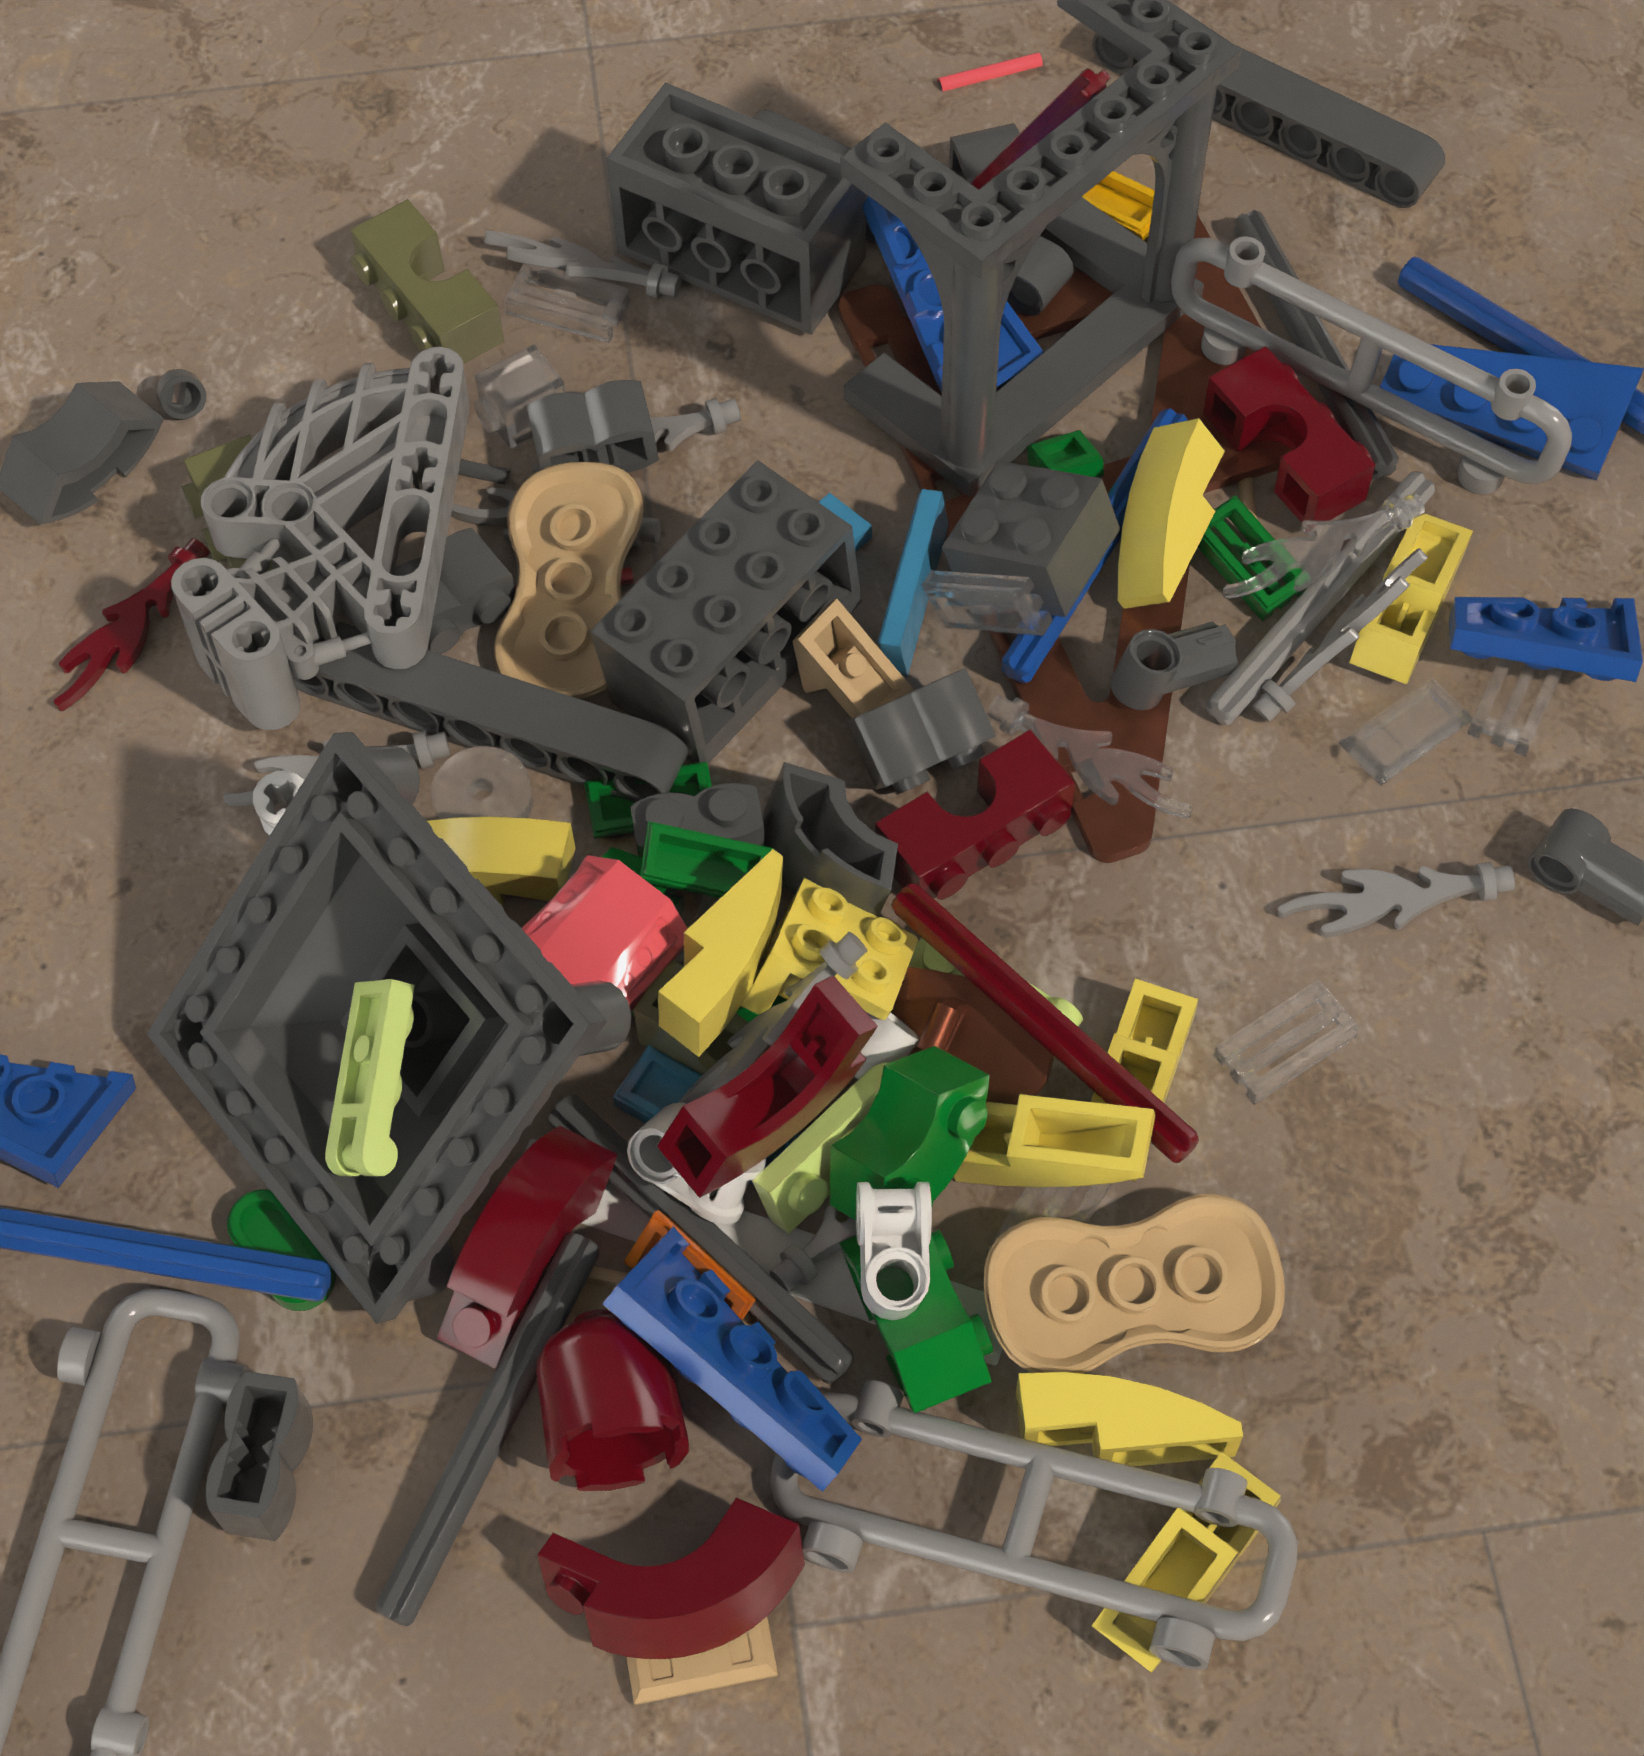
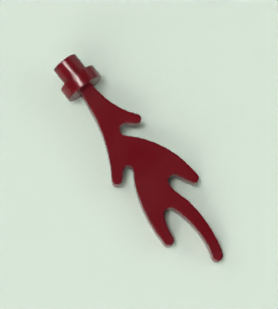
(127, 631)

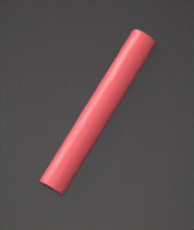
(990, 71)

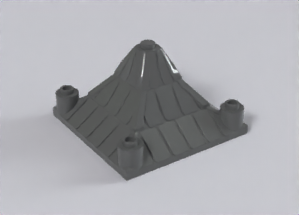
(262, 1015)

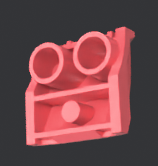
(609, 928)

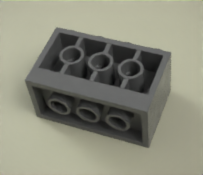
(737, 207)
(719, 612)

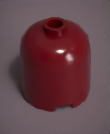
(607, 1404)

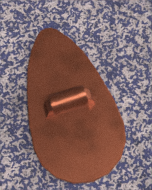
(966, 1023)

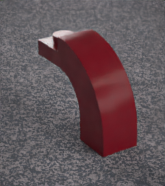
(773, 1097)
(514, 1238)
(684, 1603)

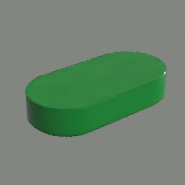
(264, 1224)

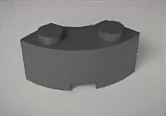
(78, 450)
(825, 840)

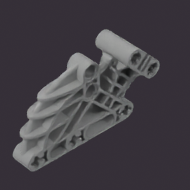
(279, 505)

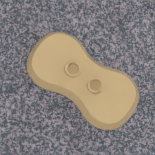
(569, 549)
(1085, 1292)

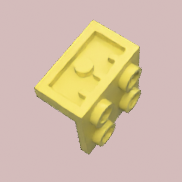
(809, 924)

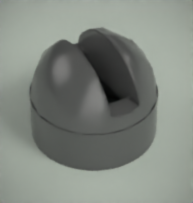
(191, 394)

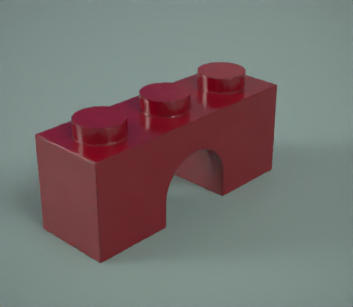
(1266, 402)
(1025, 798)

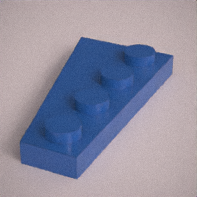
(924, 305)
(1586, 394)
(730, 1361)

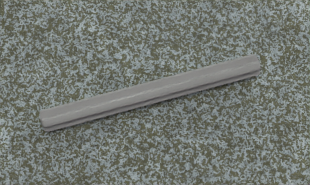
(1305, 615)

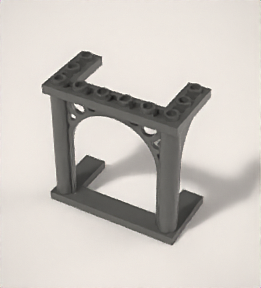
(984, 235)

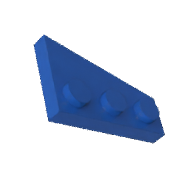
(1569, 637)
(55, 1115)

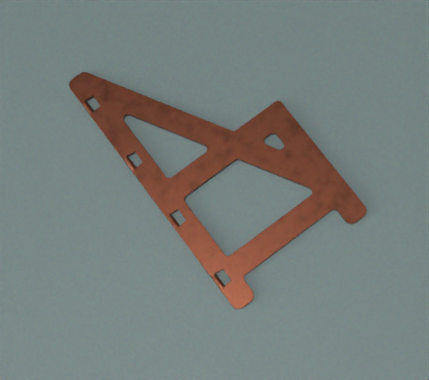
(1055, 691)

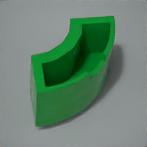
(915, 1129)
(936, 1347)

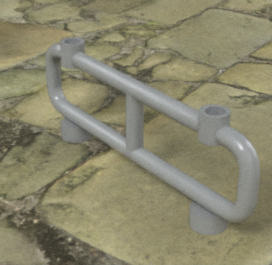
(1511, 395)
(94, 1361)
(1183, 1626)

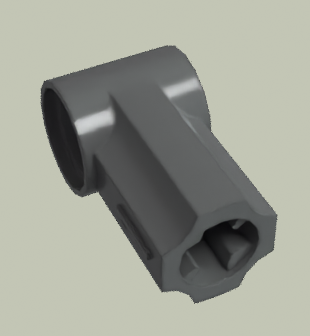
(1172, 661)
(1582, 858)

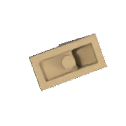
(843, 659)

